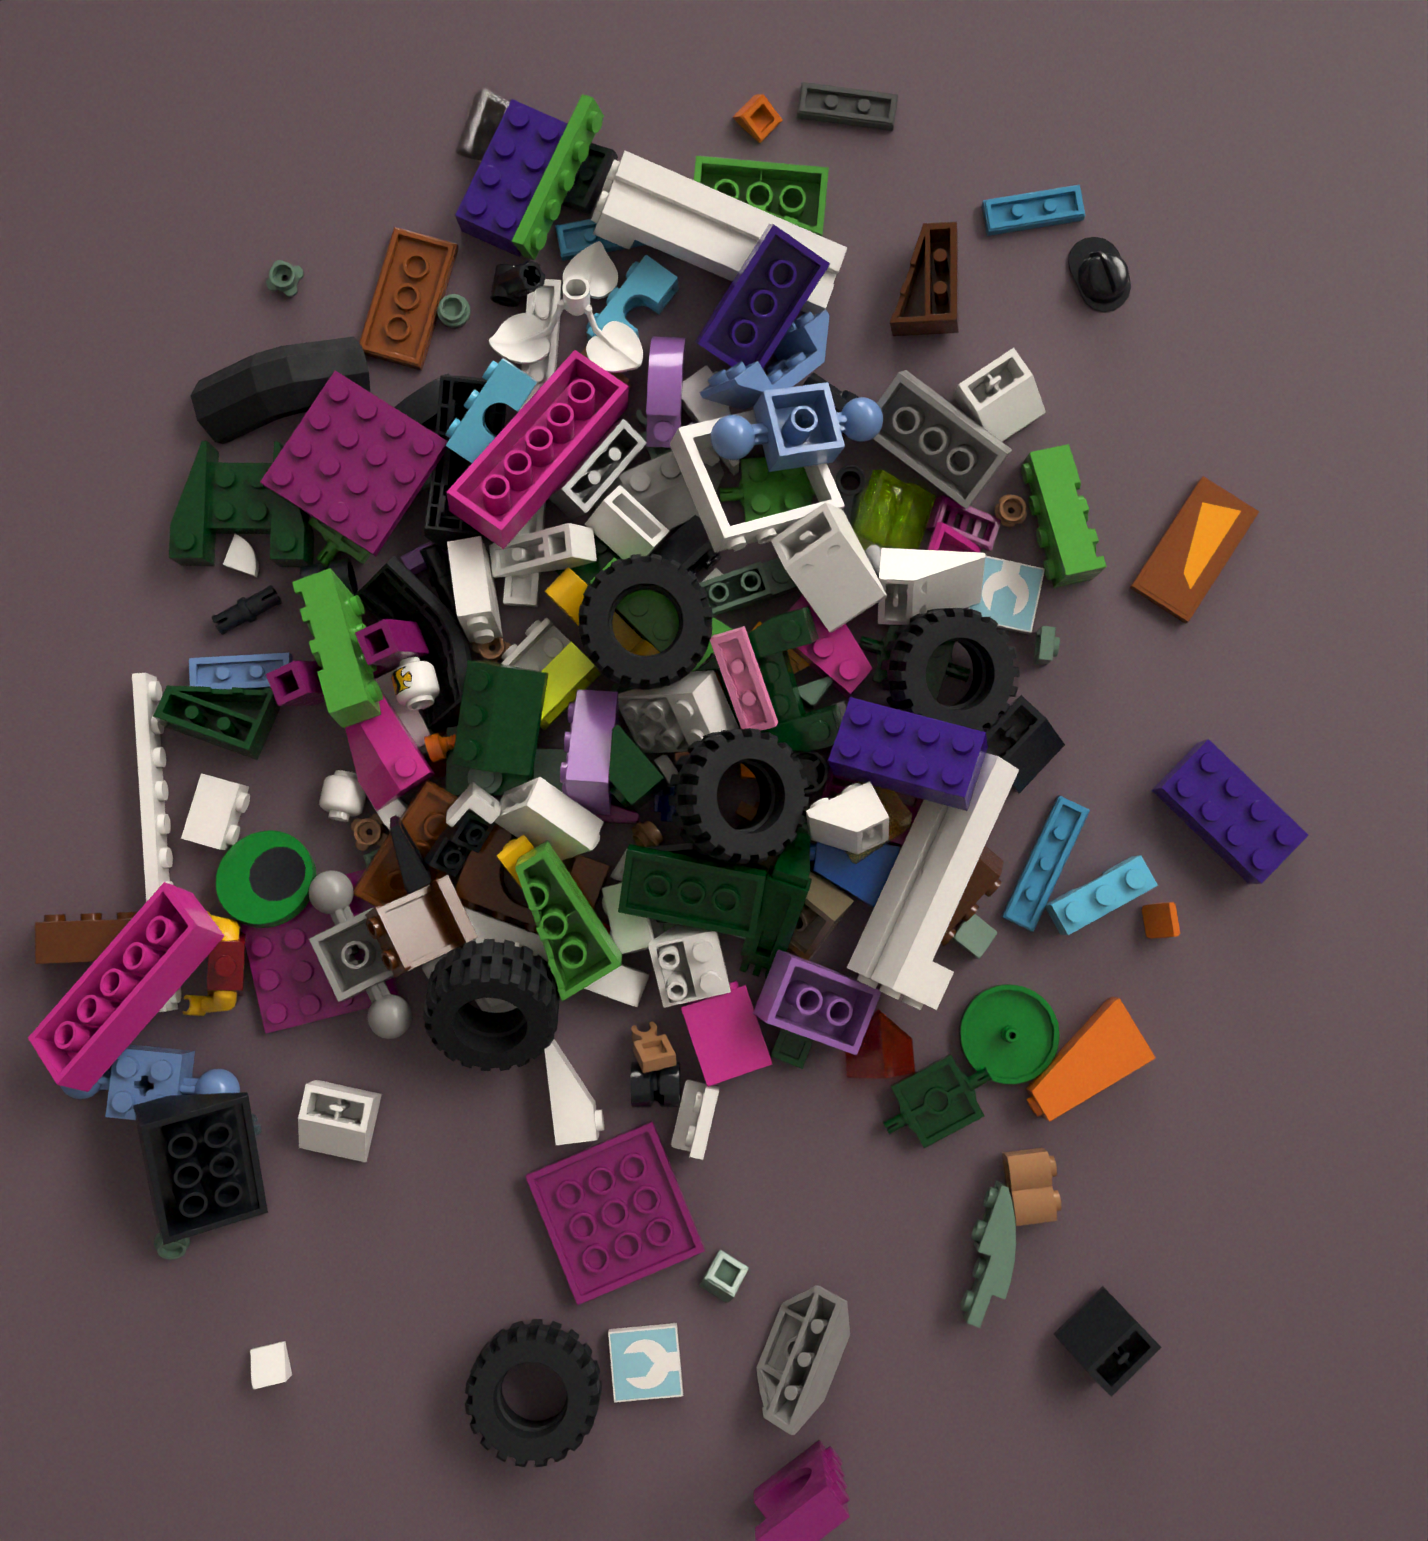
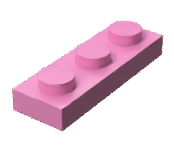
(743, 679)

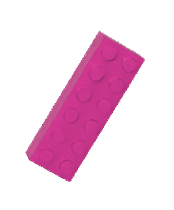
(538, 449)
(125, 987)

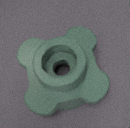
(278, 271)

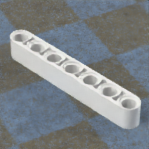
(621, 984)

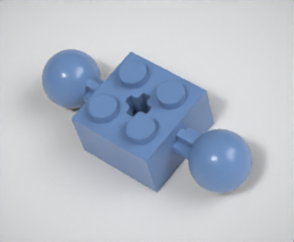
(797, 427)
(165, 1067)

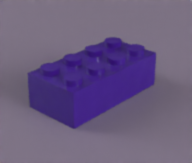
(509, 175)
(762, 299)
(908, 753)
(1230, 812)

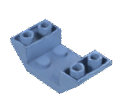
(797, 356)

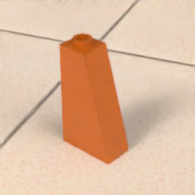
(1092, 1060)

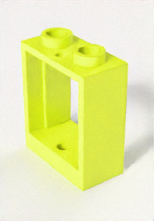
(566, 674)

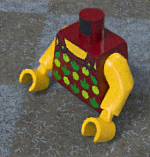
(224, 972)

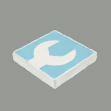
(1010, 594)
(645, 1362)

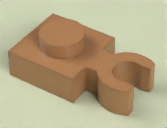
(651, 1050)

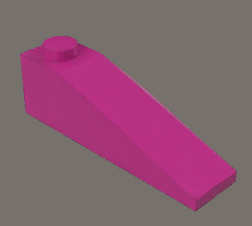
(386, 757)

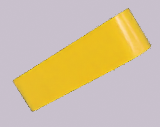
(568, 595)

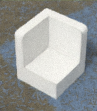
(476, 801)

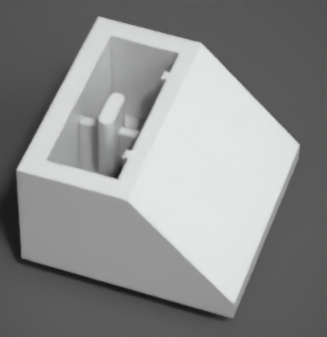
(1001, 396)
(849, 821)
(688, 965)
(337, 1120)

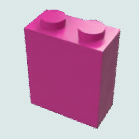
(726, 1035)

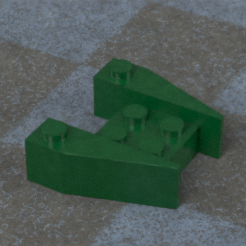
(233, 501)
(770, 645)

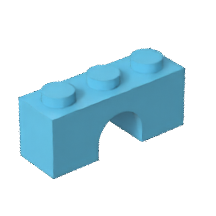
(646, 285)
(503, 385)
(1101, 895)

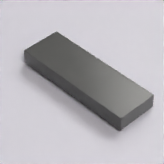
(847, 106)

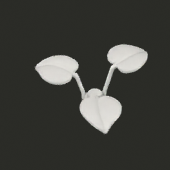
(586, 276)

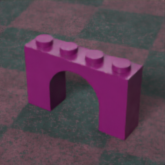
(382, 645)
(803, 1498)

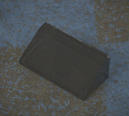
(481, 124)

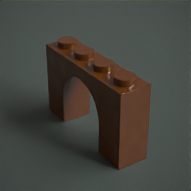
(484, 884)

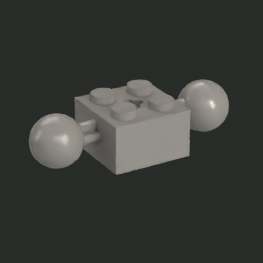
(335, 948)

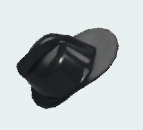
(1100, 274)

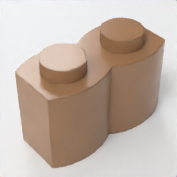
(1030, 1185)

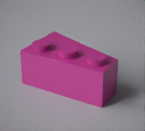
(834, 655)

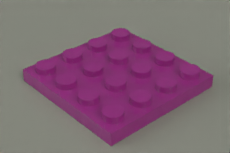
(355, 463)
(288, 972)
(615, 1212)

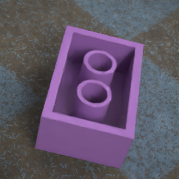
(589, 749)
(816, 1002)

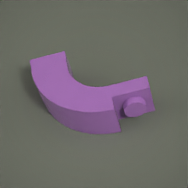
(664, 389)

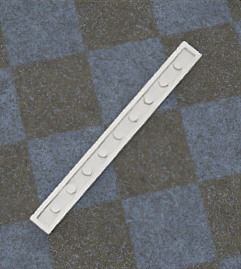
(524, 589)
(152, 792)

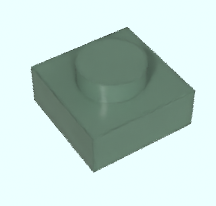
(1045, 645)

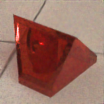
(883, 1052)

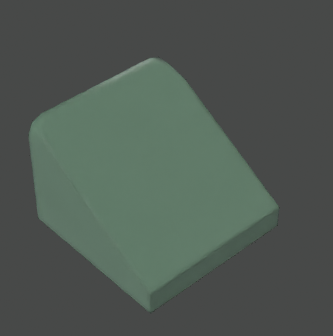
(814, 691)
(974, 936)
(724, 1276)

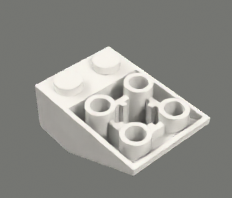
(829, 566)
(927, 581)
(676, 714)

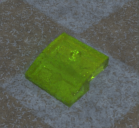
(893, 512)

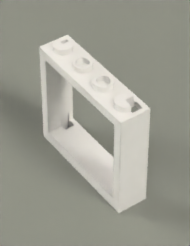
(722, 535)

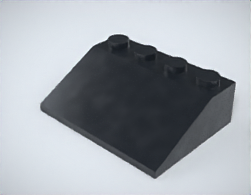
(200, 1162)

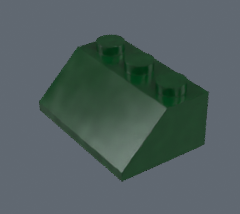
(499, 718)
(631, 772)

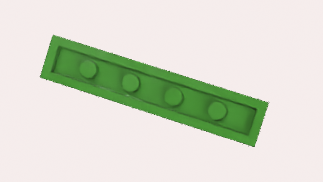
(558, 177)

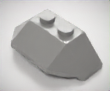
(662, 489)
(802, 1356)

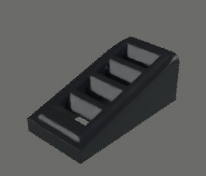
(412, 866)

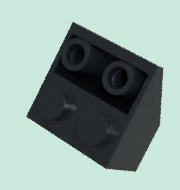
(690, 547)
(1024, 741)
(1107, 1341)

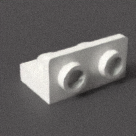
(538, 648)
(695, 1118)

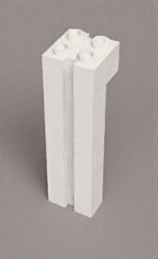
(696, 223)
(926, 890)

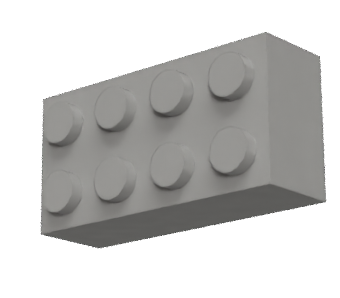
(938, 439)

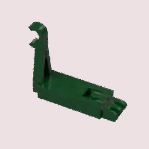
(781, 904)

